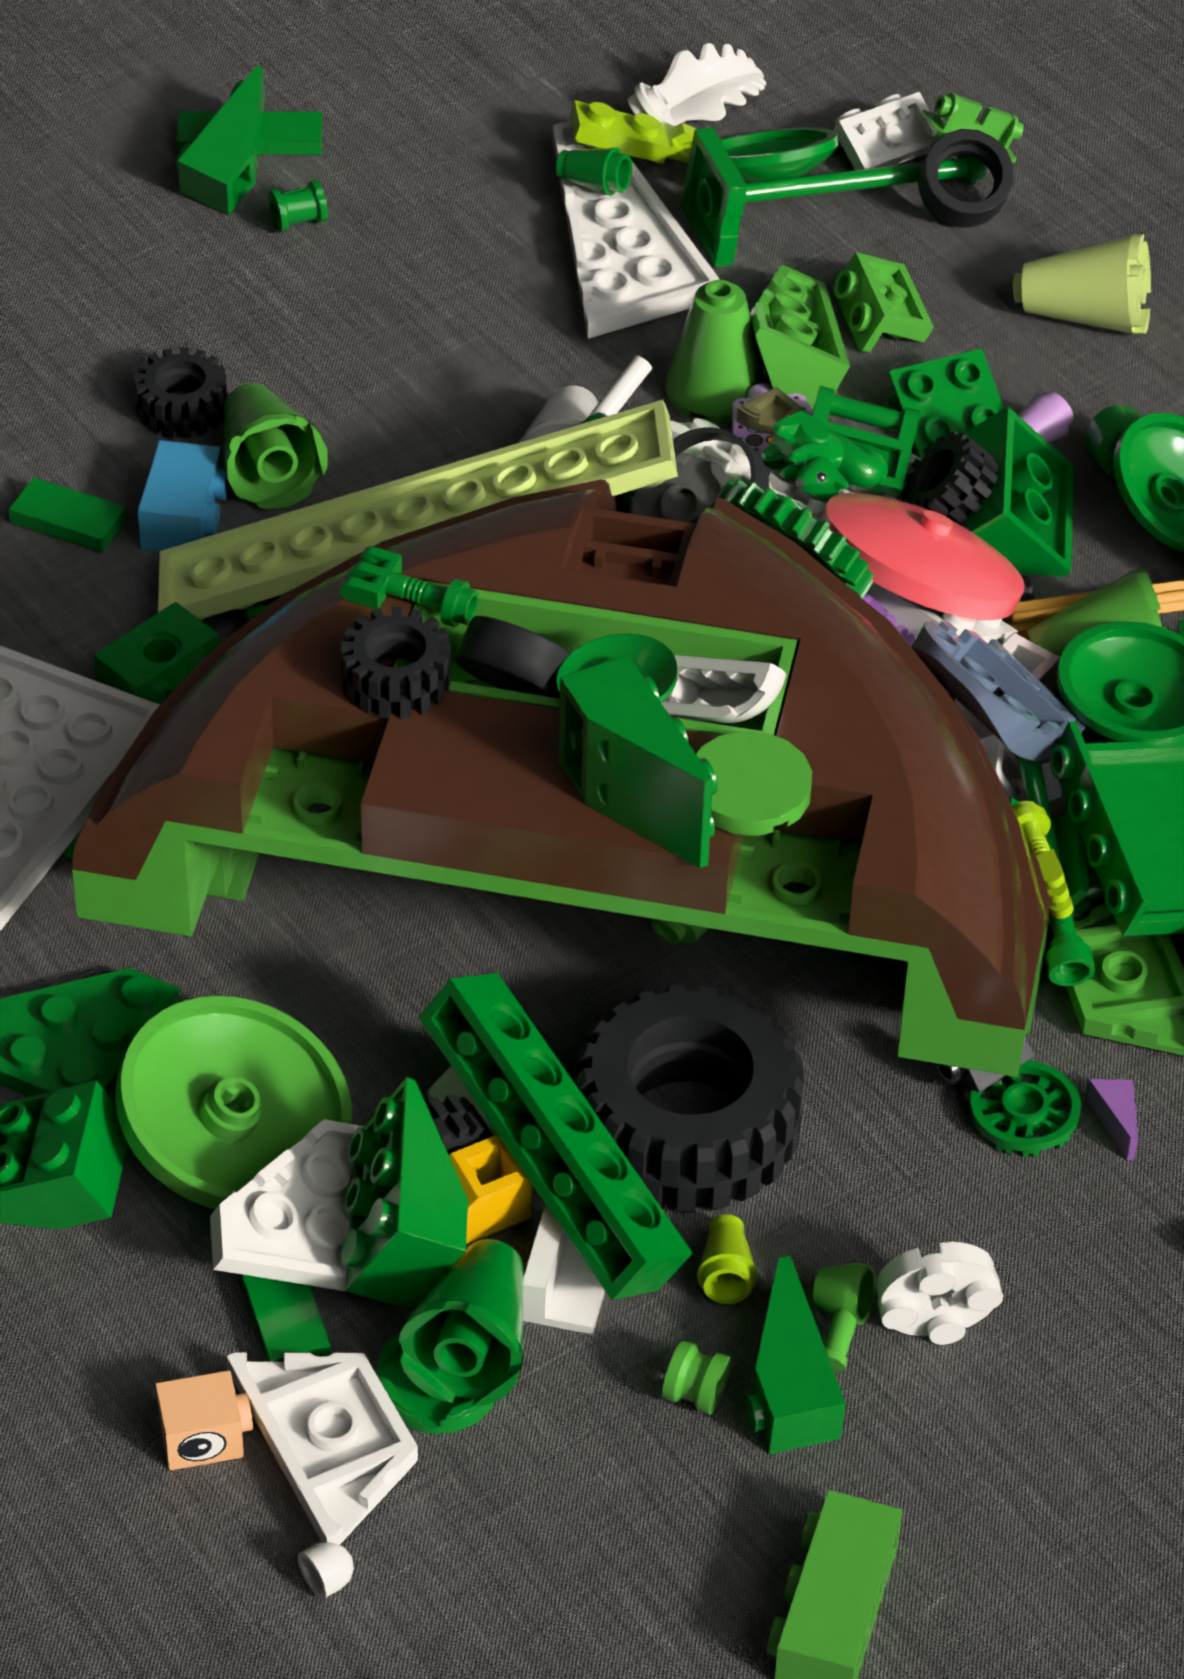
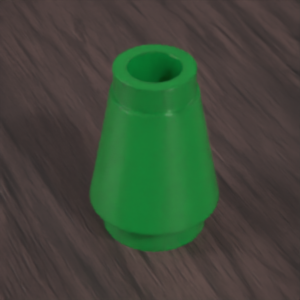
(597, 169)

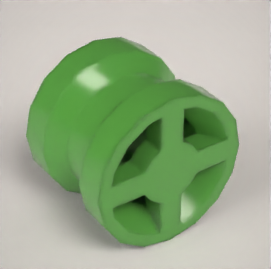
(696, 1377)

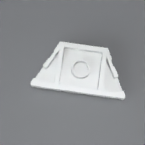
(328, 1433)

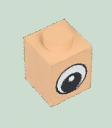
(202, 1419)

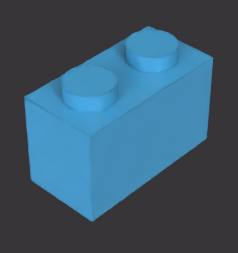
(182, 495)

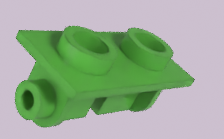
(957, 113)

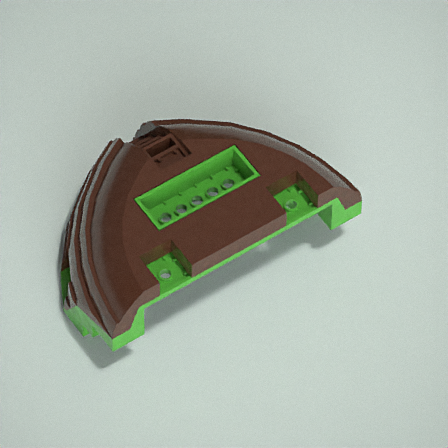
(903, 823)

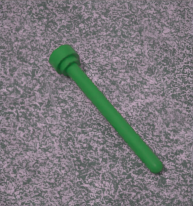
(1068, 956)

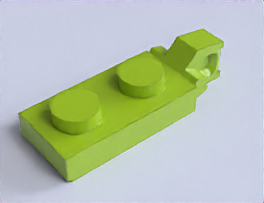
(633, 134)

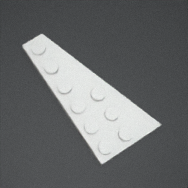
(627, 251)

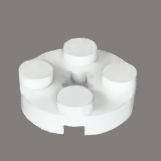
(938, 1291)

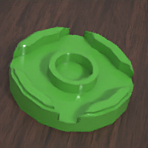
(758, 782)

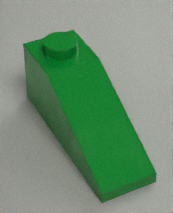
(794, 1384)

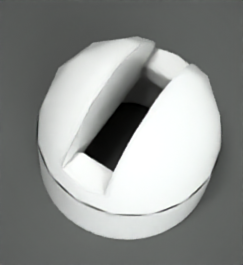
(326, 1568)

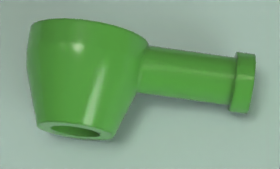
(848, 1295)

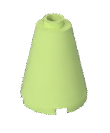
(1091, 285)

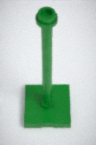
(717, 192)

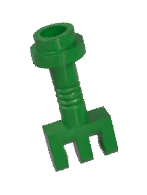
(380, 575)

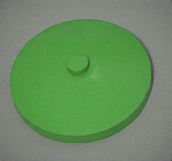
(223, 1093)

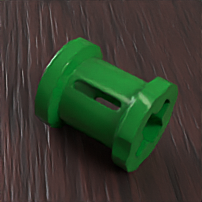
(297, 205)

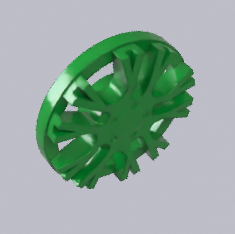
(1028, 1110)

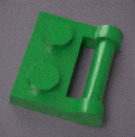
(895, 450)

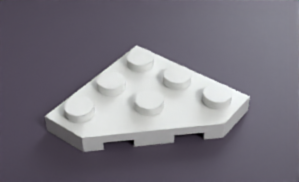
(291, 1214)

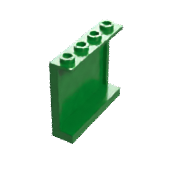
(1132, 824)

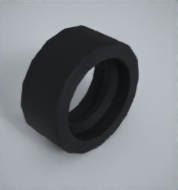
(981, 147)
(510, 657)

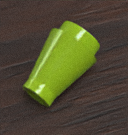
(727, 1264)

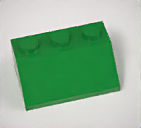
(1032, 499)

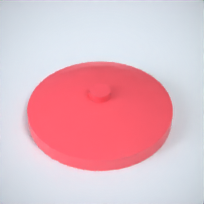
(926, 556)

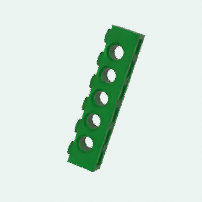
(555, 1136)

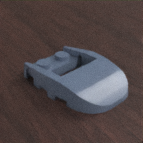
(1025, 715)

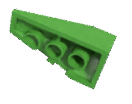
(799, 335)

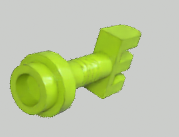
(1036, 825)

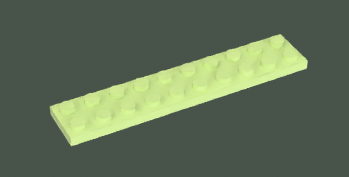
(294, 547)

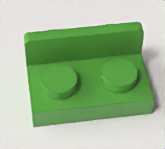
(880, 299)

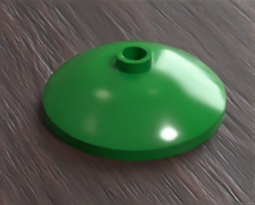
(780, 152)
(1152, 475)
(1126, 681)

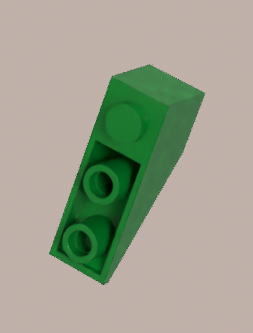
(224, 156)

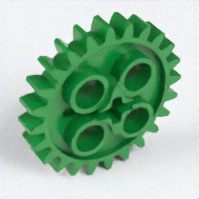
(800, 527)

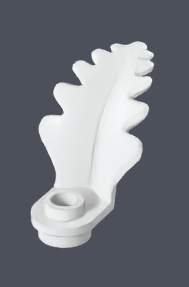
(699, 87)

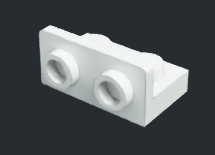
(886, 133)

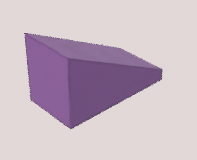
(1115, 1109)

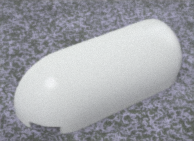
(722, 689)

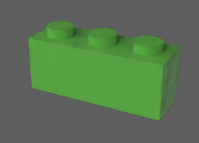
(836, 1589)

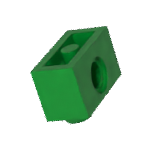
(155, 654)

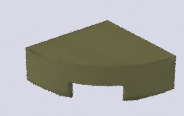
(766, 410)

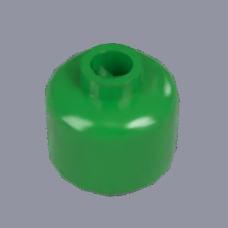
(1104, 432)

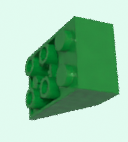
(635, 759)
(60, 1157)
(402, 1204)

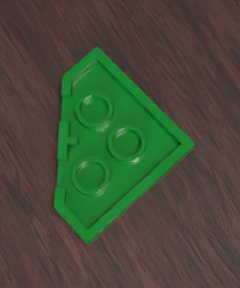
(76, 1030)

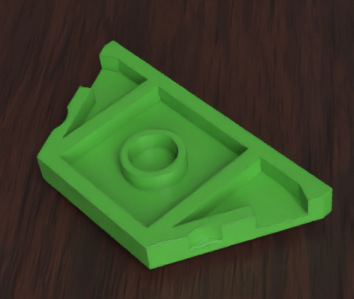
(1134, 988)

